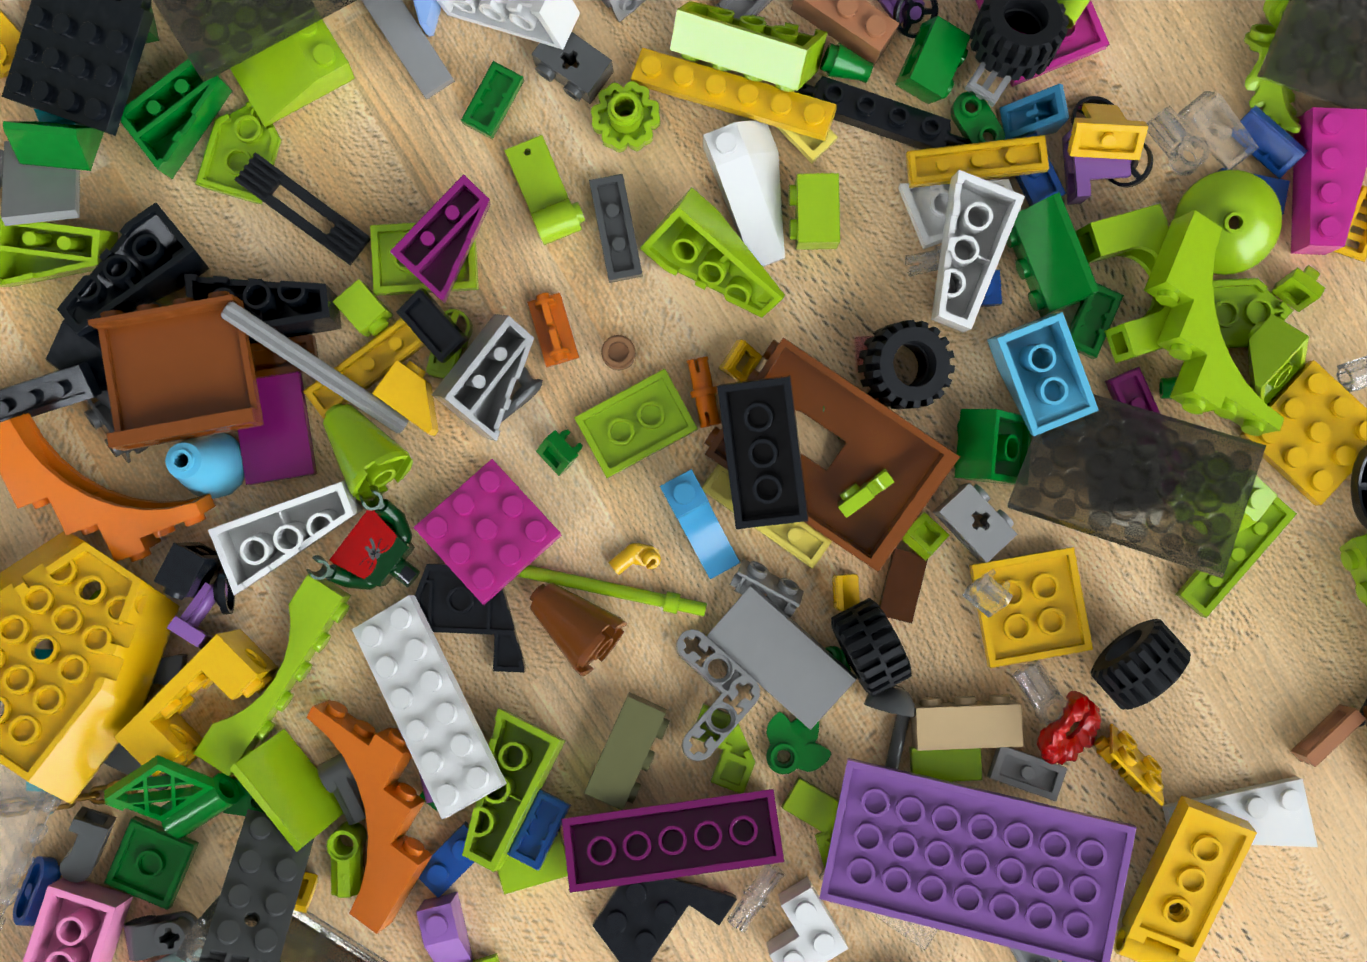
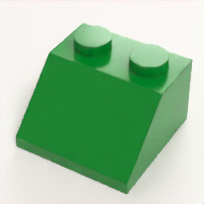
(991, 445)

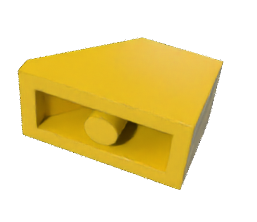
(409, 395)

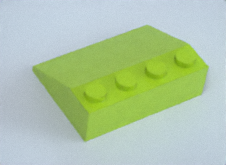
(293, 73)

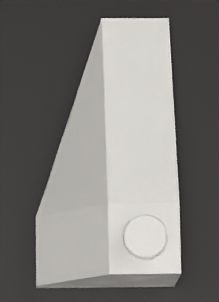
(749, 180)

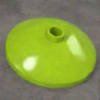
(1247, 198)

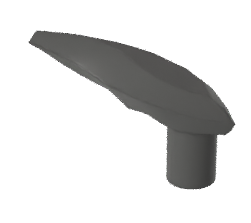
(523, 394)

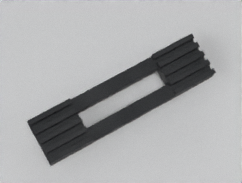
(263, 179)

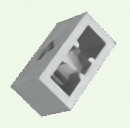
(981, 541)

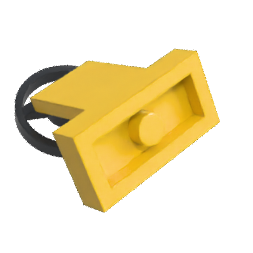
(1105, 131)

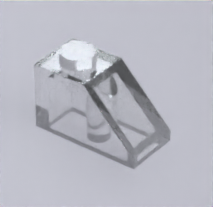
(1217, 123)

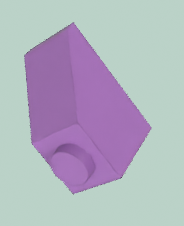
(444, 929)

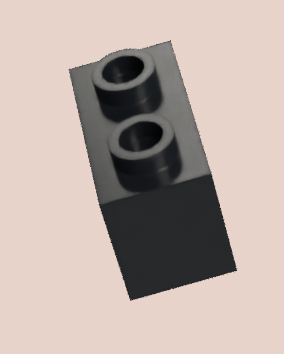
(187, 569)

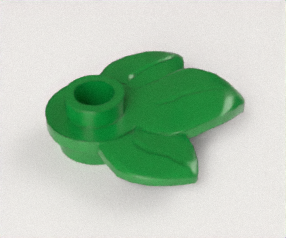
(798, 741)

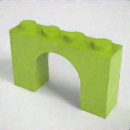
(1140, 238)

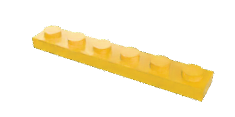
(734, 94)

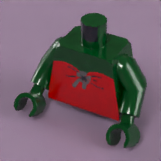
(372, 550)

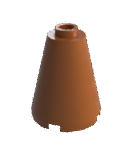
(576, 625)

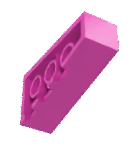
(1327, 178)

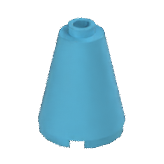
(207, 464)

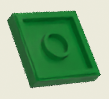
(151, 863)

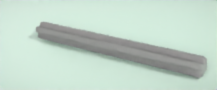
(313, 366)

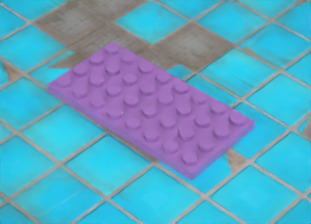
(978, 863)

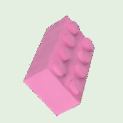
(78, 923)

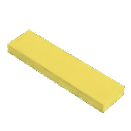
(796, 538)

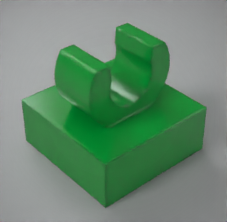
(558, 452)

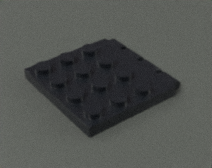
(79, 59)

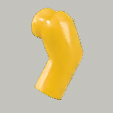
(636, 554)

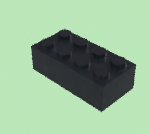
(763, 452)

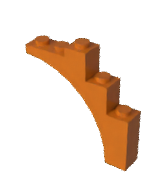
(41, 477)
(389, 806)

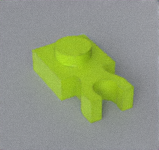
(857, 496)

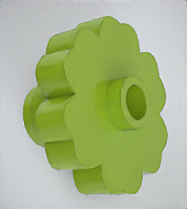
(632, 130)

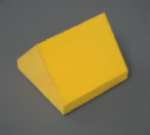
(740, 361)

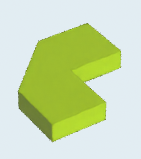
(736, 758)

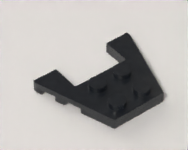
(455, 609)
(644, 914)

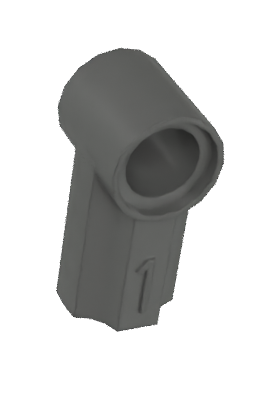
(339, 780)

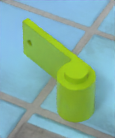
(544, 190)

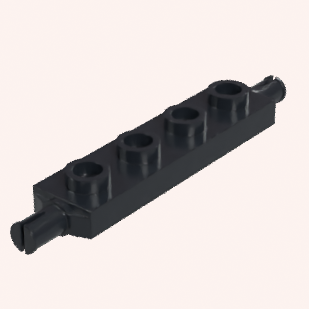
(884, 115)

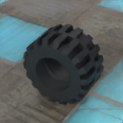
(1014, 52)
(932, 364)
(871, 646)
(1140, 664)

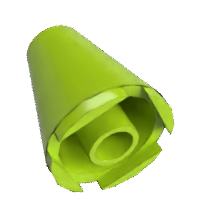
(364, 451)

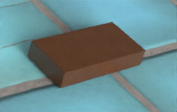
(902, 585)

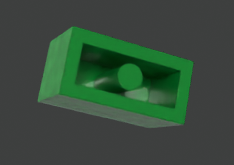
(933, 60)

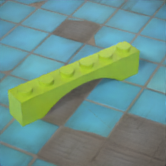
(312, 614)

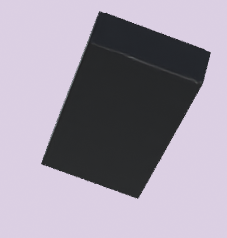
(432, 325)

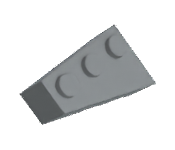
(485, 375)

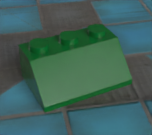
(1051, 257)

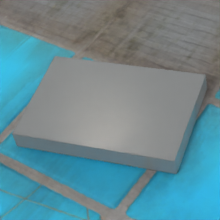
(37, 192)

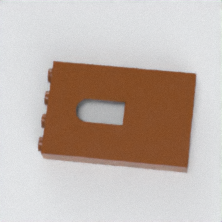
(874, 441)

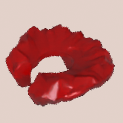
(1054, 743)

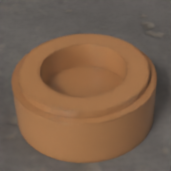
(618, 352)

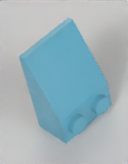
(1043, 373)

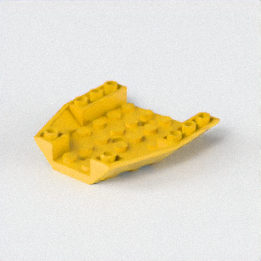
(102, 665)

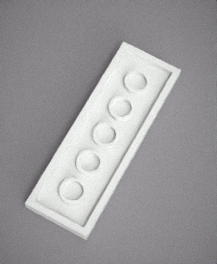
(429, 707)

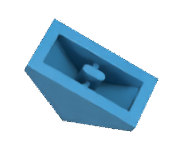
(1040, 113)

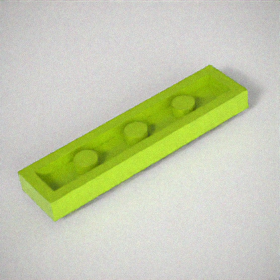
(1205, 591)

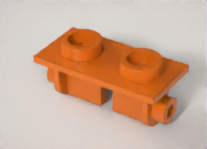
(553, 329)

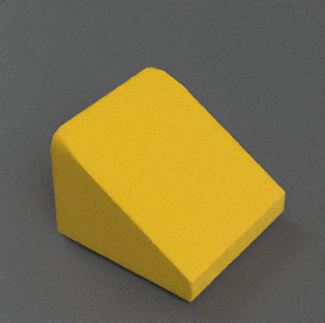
(845, 591)

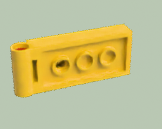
(1189, 868)

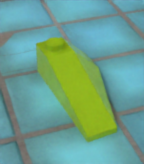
(705, 248)

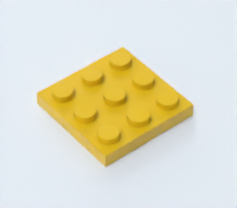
(1319, 433)
(1045, 611)

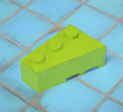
(49, 251)

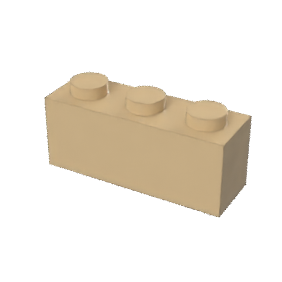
(967, 723)

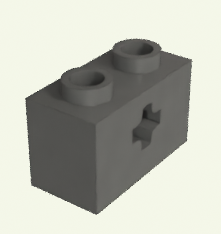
(579, 82)

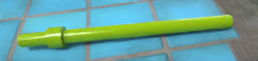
(669, 602)

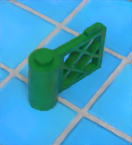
(187, 806)

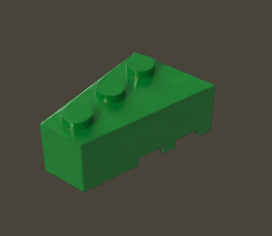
(174, 115)

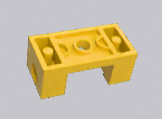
(229, 662)

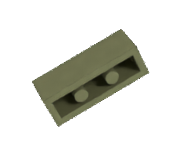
(627, 752)

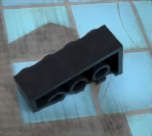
(284, 305)

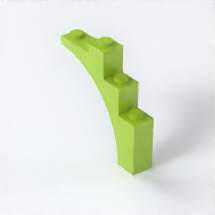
(1192, 331)

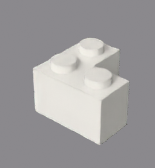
(813, 932)

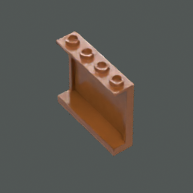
(177, 372)

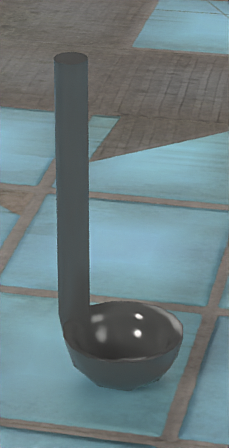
(899, 702)

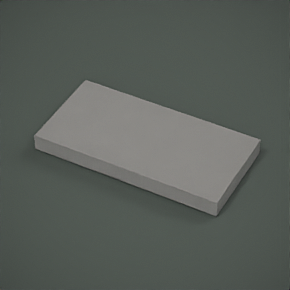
(781, 657)

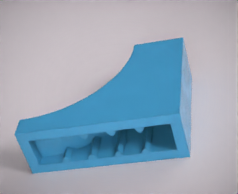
(700, 523)

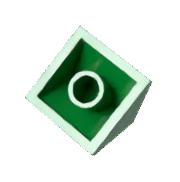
(53, 144)

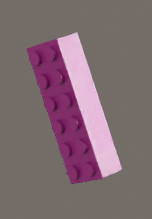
(672, 840)

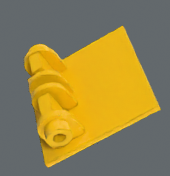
(1138, 771)

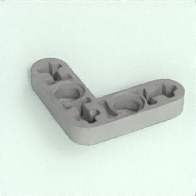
(725, 686)

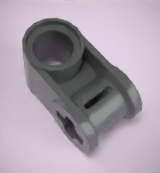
(157, 935)

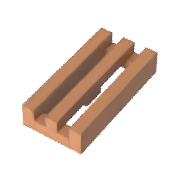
(1328, 735)

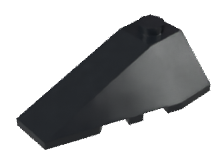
(136, 271)

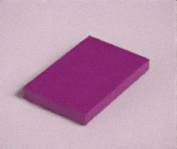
(284, 443)

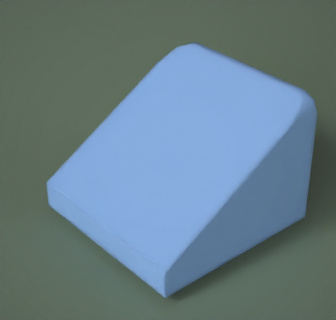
(428, 14)

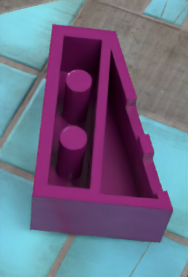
(443, 237)

